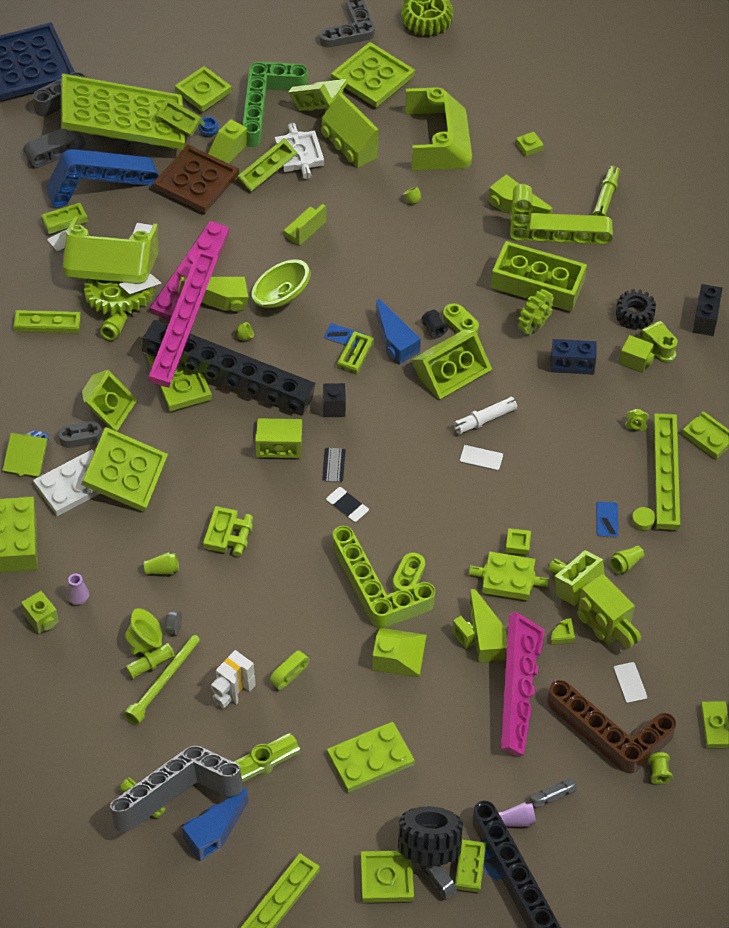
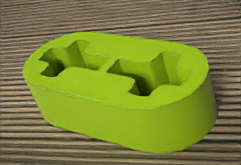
(289, 670)

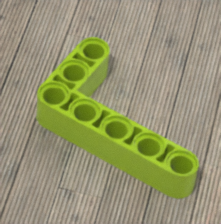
(555, 227)
(370, 584)

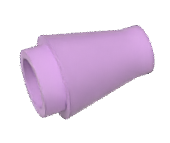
(76, 591)
(519, 816)

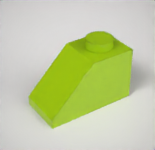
(229, 141)

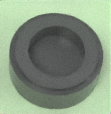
(173, 622)

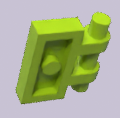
(220, 531)

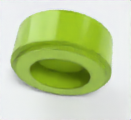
(643, 518)

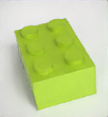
(18, 534)

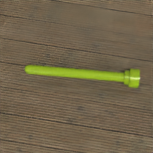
(136, 712)

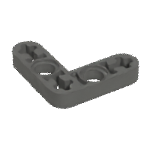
(364, 27)

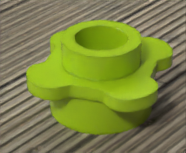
(637, 415)

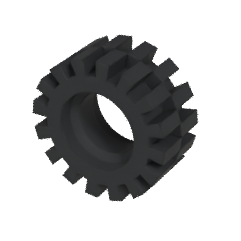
(639, 300)

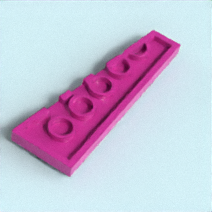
(211, 241)
(522, 649)

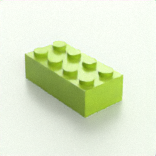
(528, 270)

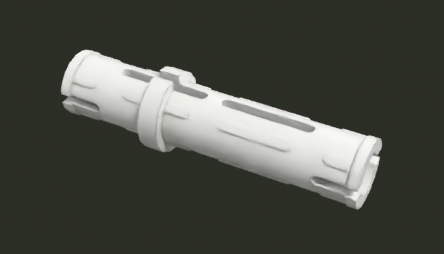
(477, 419)

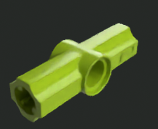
(274, 752)

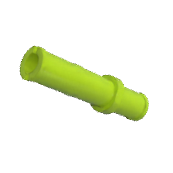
(608, 186)

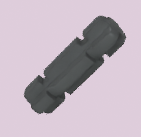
(553, 792)

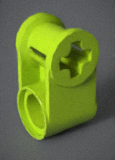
(663, 341)

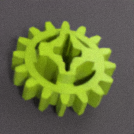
(536, 311)

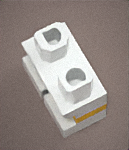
(232, 677)

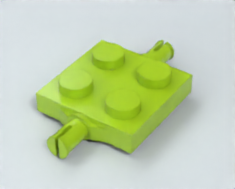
(508, 576)

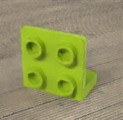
(318, 95)
(279, 438)

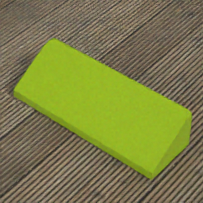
(267, 165)

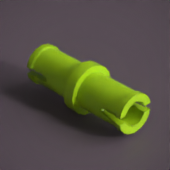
(150, 660)

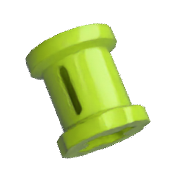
(660, 768)

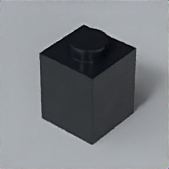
(334, 400)

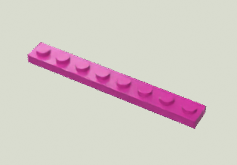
(183, 319)

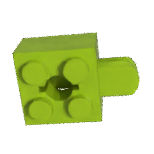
(608, 612)

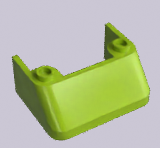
(448, 148)
(109, 257)

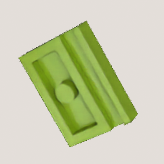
(708, 435)

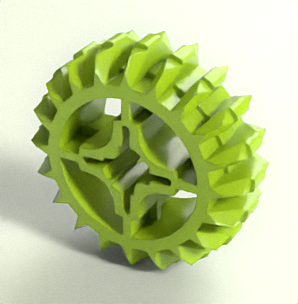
(427, 16)

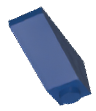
(398, 338)

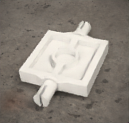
(308, 151)

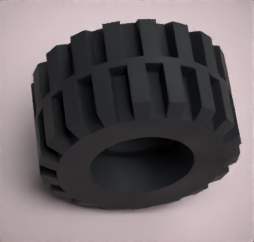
(430, 835)

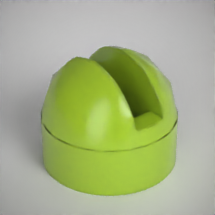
(412, 195)
(244, 332)

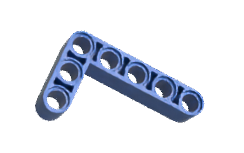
(96, 166)

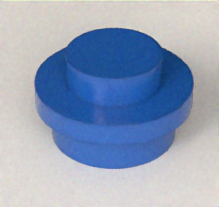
(211, 126)

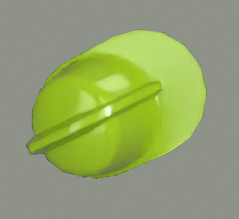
(143, 632)

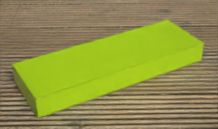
(47, 321)

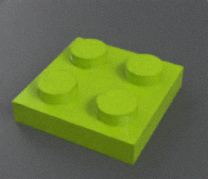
(203, 88)
(386, 877)

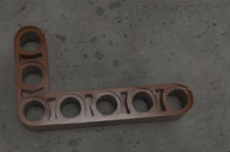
(609, 730)

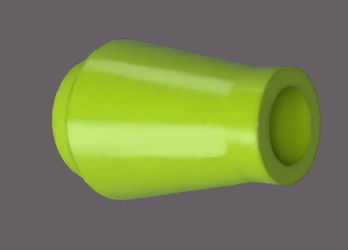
(113, 326)
(624, 560)
(162, 564)

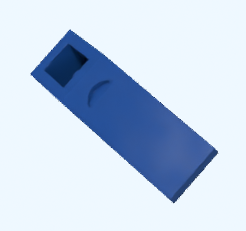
(211, 829)

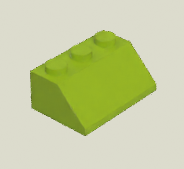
(350, 131)
(452, 363)

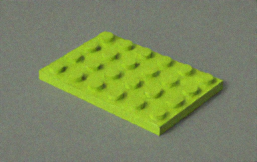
(117, 111)

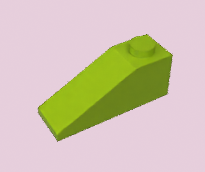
(501, 197)
(224, 293)
(489, 631)

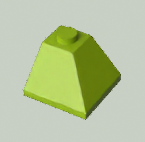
(108, 399)
(398, 652)

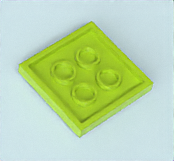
(373, 74)
(124, 469)

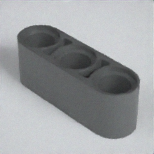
(51, 146)

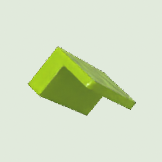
(179, 117)
(306, 225)

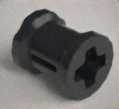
(434, 323)

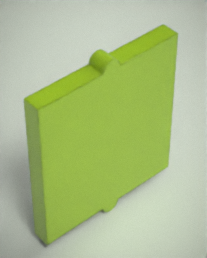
(25, 455)

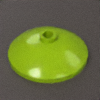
(281, 284)

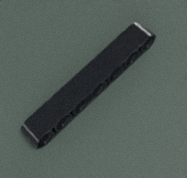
(512, 868)

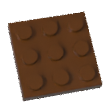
(196, 178)

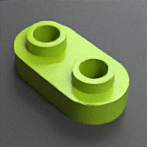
(458, 317)
(407, 575)

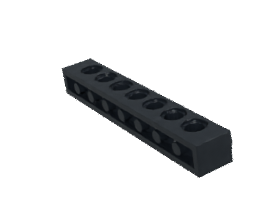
(236, 370)

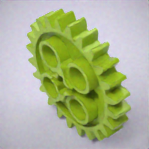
(113, 298)

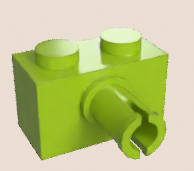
(575, 575)

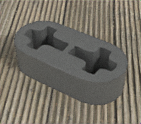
(79, 434)
(440, 880)

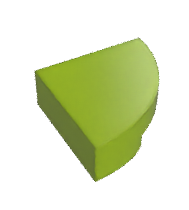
(563, 633)

